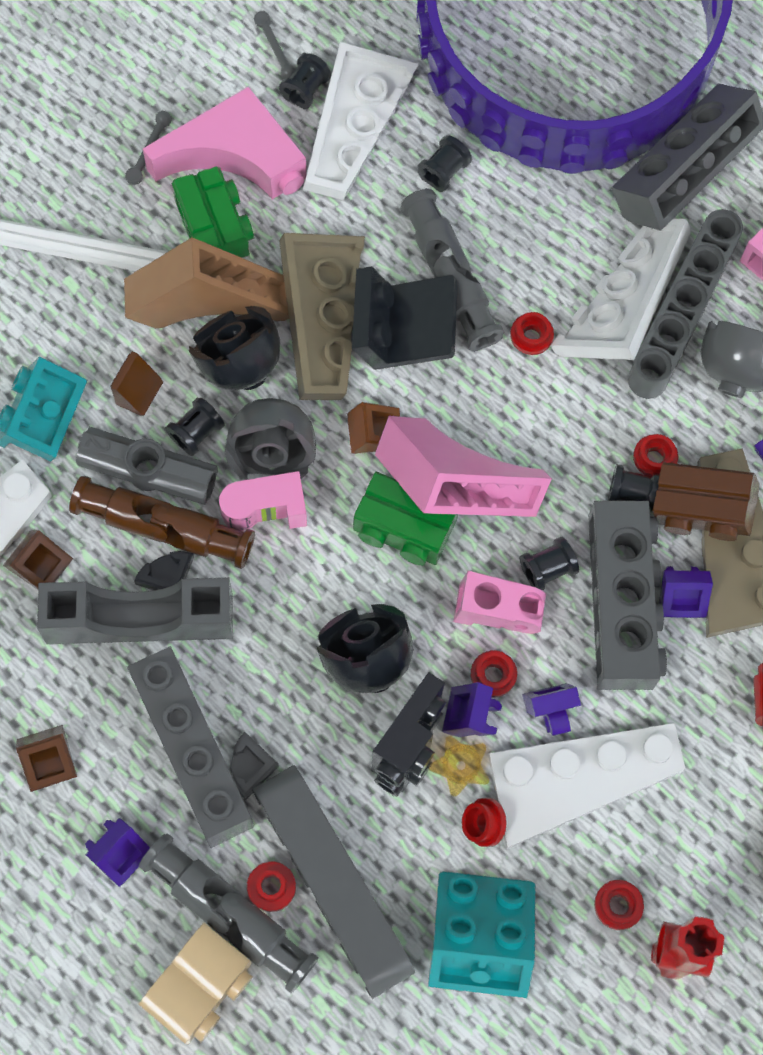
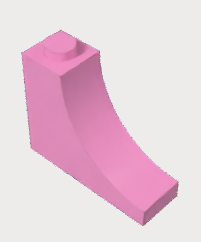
(237, 139)
(453, 478)

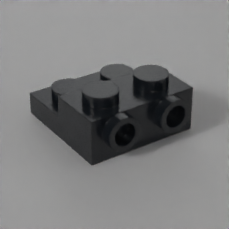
(405, 748)

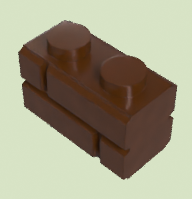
(706, 500)

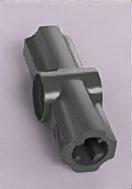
(121, 456)

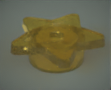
(470, 755)

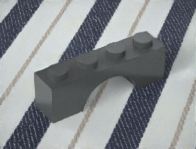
(98, 615)

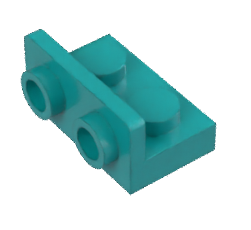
(41, 408)

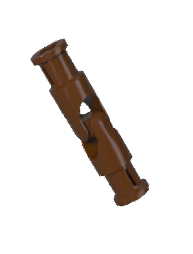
(168, 524)

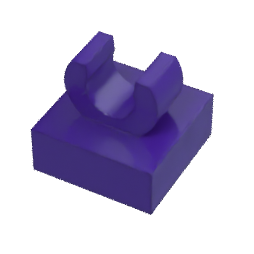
(685, 593)
(552, 704)
(469, 710)
(117, 851)

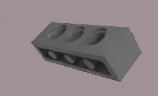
(689, 156)
(616, 664)
(191, 747)

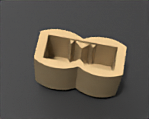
(197, 984)

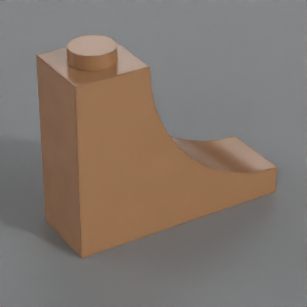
(201, 282)

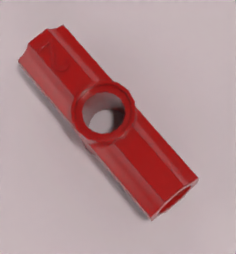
(687, 948)

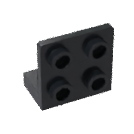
(403, 320)

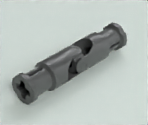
(436, 236)
(242, 923)

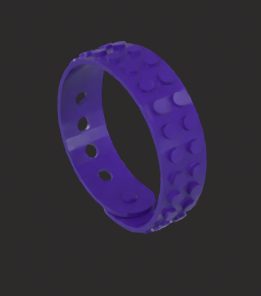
(557, 142)

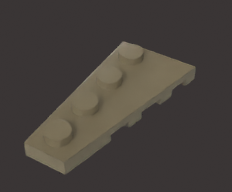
(734, 565)

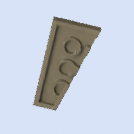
(320, 305)

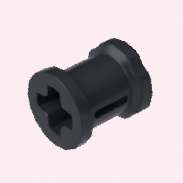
(314, 78)
(444, 163)
(195, 426)
(633, 486)
(549, 563)

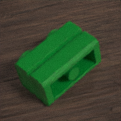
(210, 212)
(394, 519)

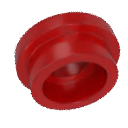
(536, 322)
(656, 443)
(499, 660)
(484, 822)
(630, 894)
(273, 902)

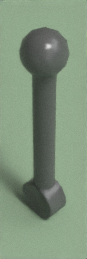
(263, 21)
(134, 175)

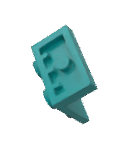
(483, 935)

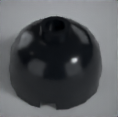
(237, 350)
(366, 649)

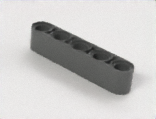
(693, 288)
(334, 881)

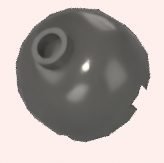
(733, 357)
(270, 436)

